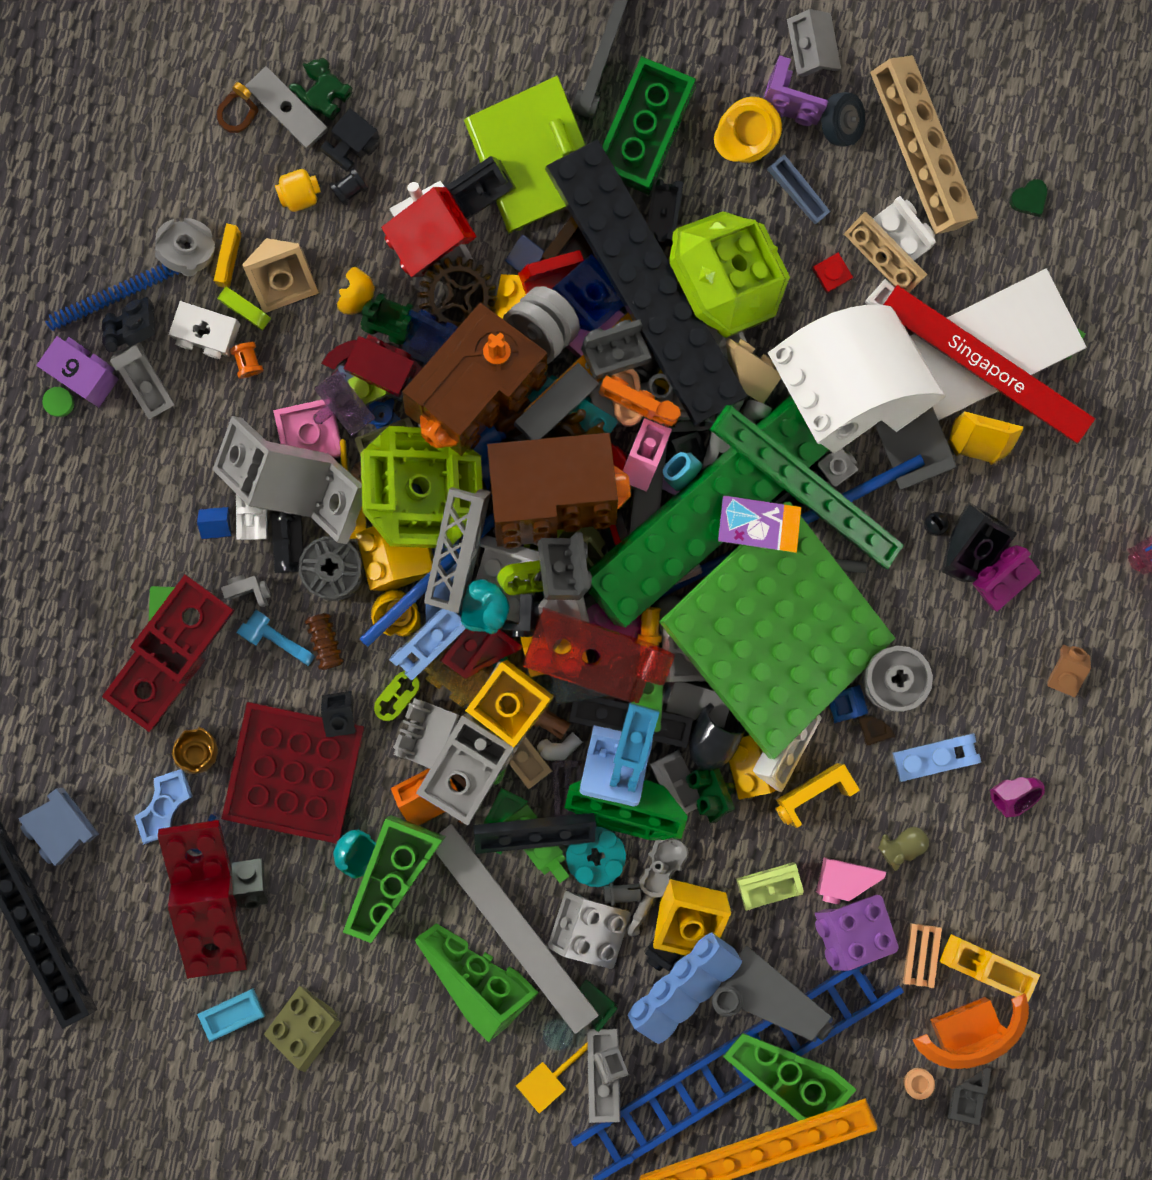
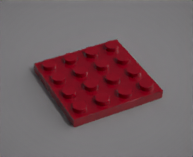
(291, 774)

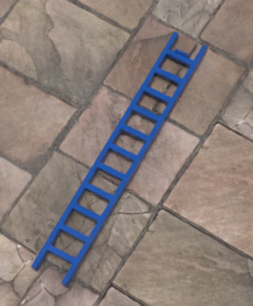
(723, 1098)

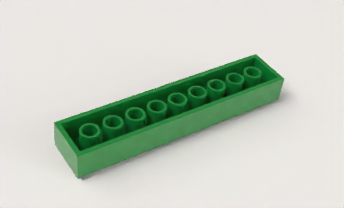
(689, 523)

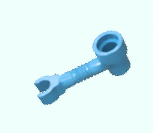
(257, 628)

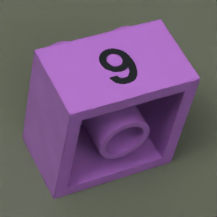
(84, 375)

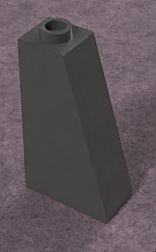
(776, 999)

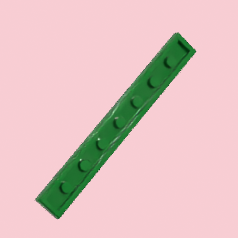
(806, 486)

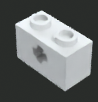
(192, 318)

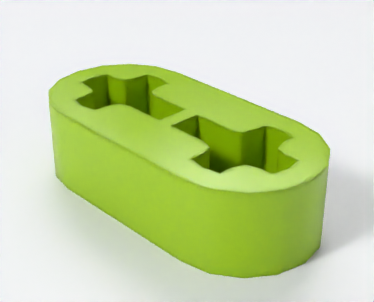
(244, 308)
(391, 691)

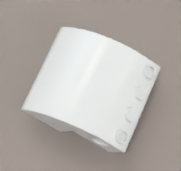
(854, 373)

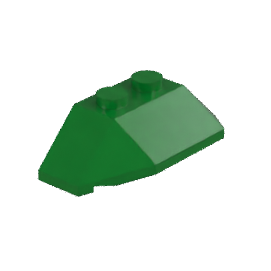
(653, 819)

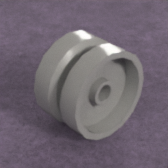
(545, 320)
(914, 679)

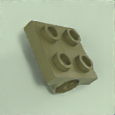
(303, 1028)

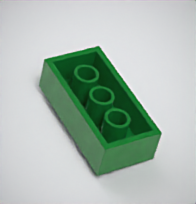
(647, 123)

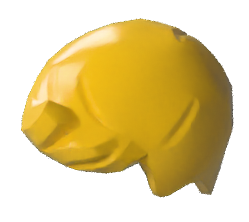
(406, 623)

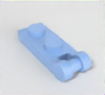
(428, 642)
(935, 757)

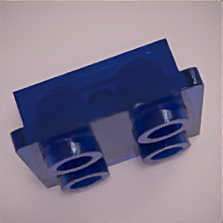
(426, 336)

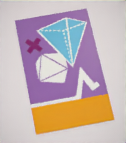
(759, 524)

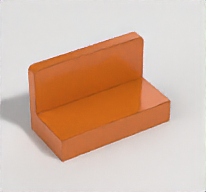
(412, 806)

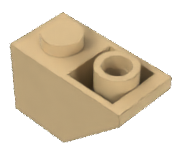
(755, 374)

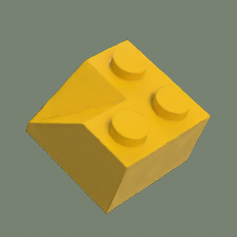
(509, 703)

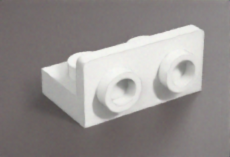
(905, 228)

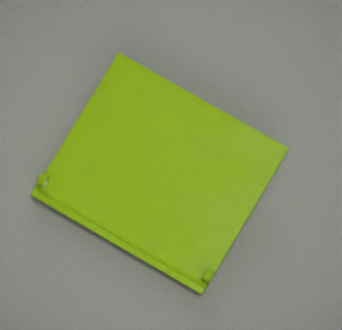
(526, 137)

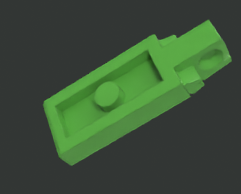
(544, 858)

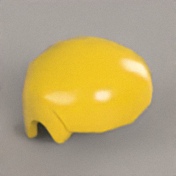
(357, 294)

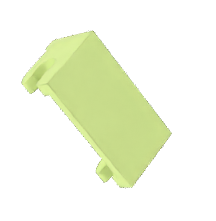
(770, 886)

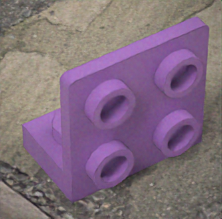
(791, 103)

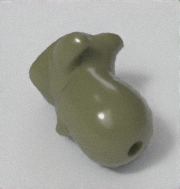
(906, 846)

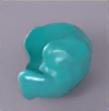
(484, 607)

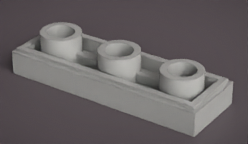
(275, 96)

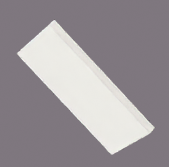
(1021, 324)

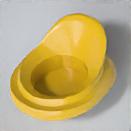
(748, 130)

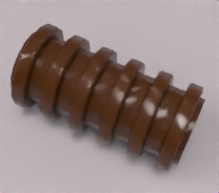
(324, 641)

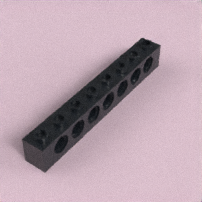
(40, 939)

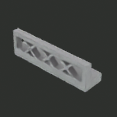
(468, 552)

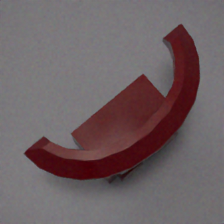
(375, 363)

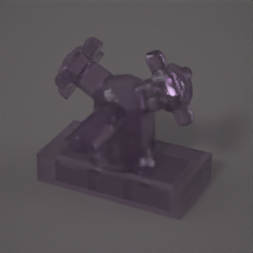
(343, 403)

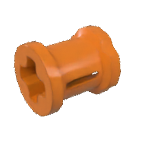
(246, 360)

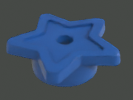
(385, 407)

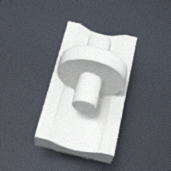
(250, 522)

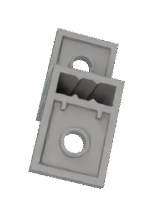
(289, 480)

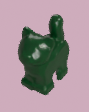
(324, 90)

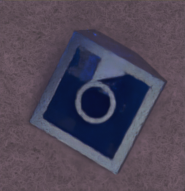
(590, 294)

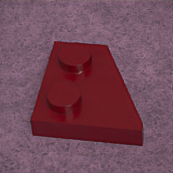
(478, 650)

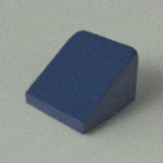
(524, 253)

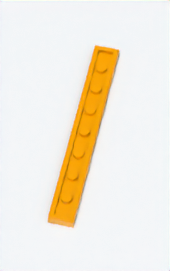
(773, 1146)

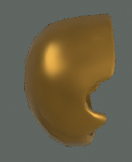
(195, 751)

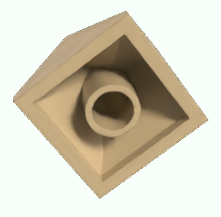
(279, 274)

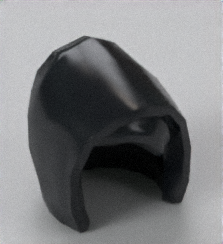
(710, 744)

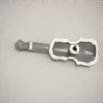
(666, 859)

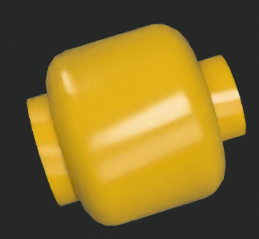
(297, 190)

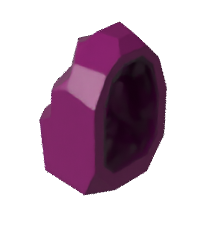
(1017, 795)

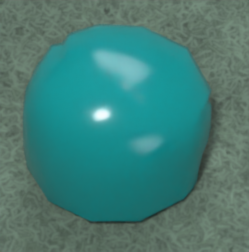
(348, 859)

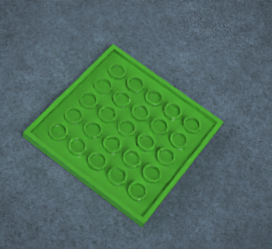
(777, 635)

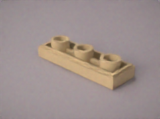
(872, 241)

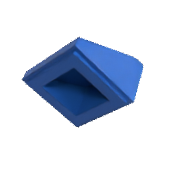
(848, 704)

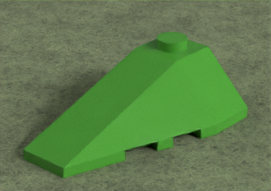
(481, 990)
(789, 1079)

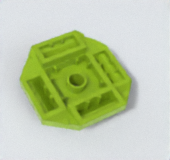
(729, 271)
(391, 504)

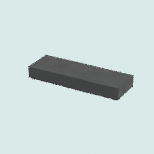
(556, 403)

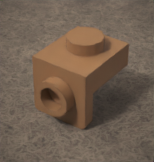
(1070, 670)

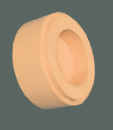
(919, 1083)

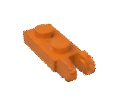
(639, 401)

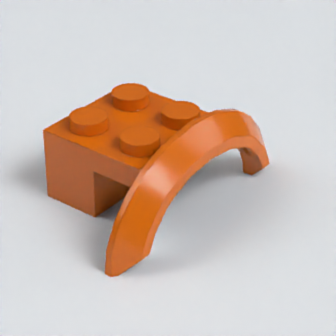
(973, 1034)

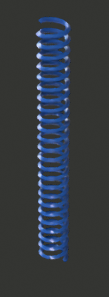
(124, 292)

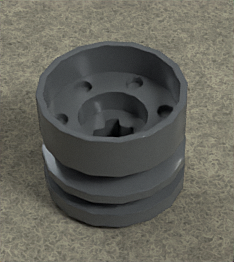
(346, 579)

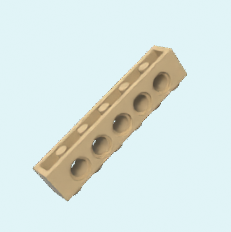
(923, 144)

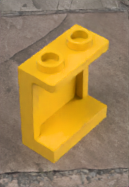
(836, 774)

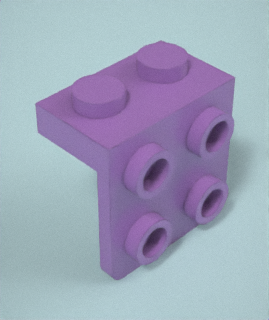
(856, 933)

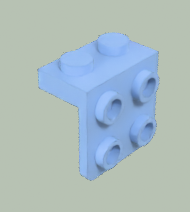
(600, 767)

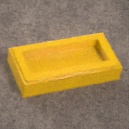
(227, 256)

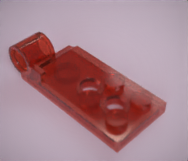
(623, 661)

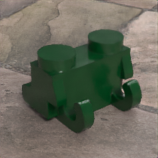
(388, 318)

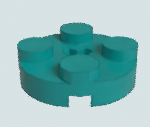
(609, 867)

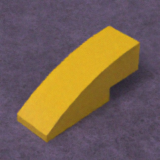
(989, 967)

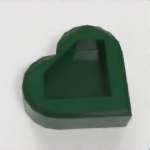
(1030, 198)

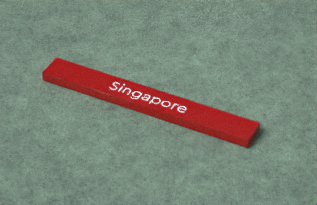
(989, 366)

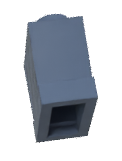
(57, 827)

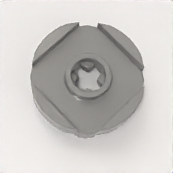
(184, 260)

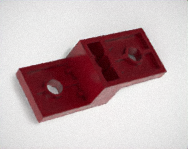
(168, 653)
(202, 899)

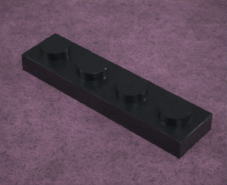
(534, 833)

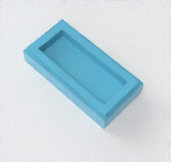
(231, 1015)

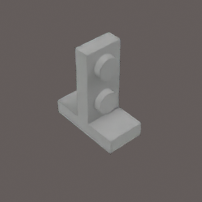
(142, 380)

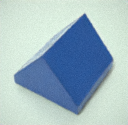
(214, 523)

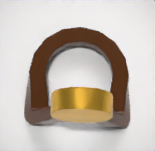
(238, 91)

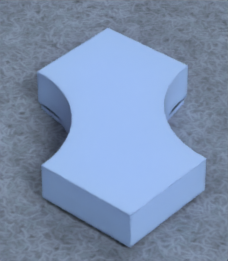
(169, 794)

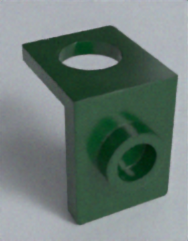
(601, 1003)

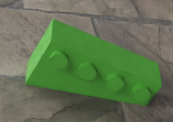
(393, 868)

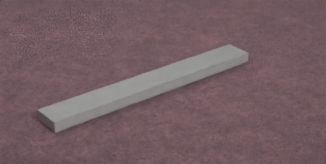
(515, 930)

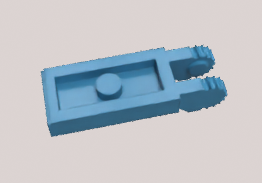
(634, 743)

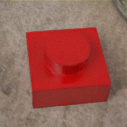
(832, 273)

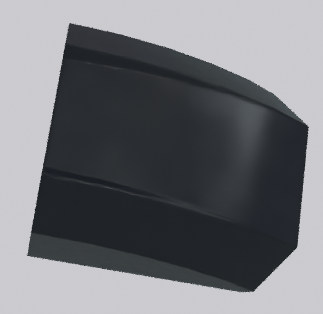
(975, 544)

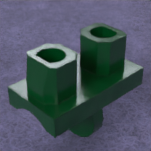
(713, 793)

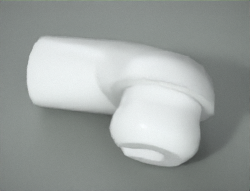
(558, 751)

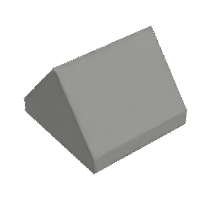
(610, 1065)

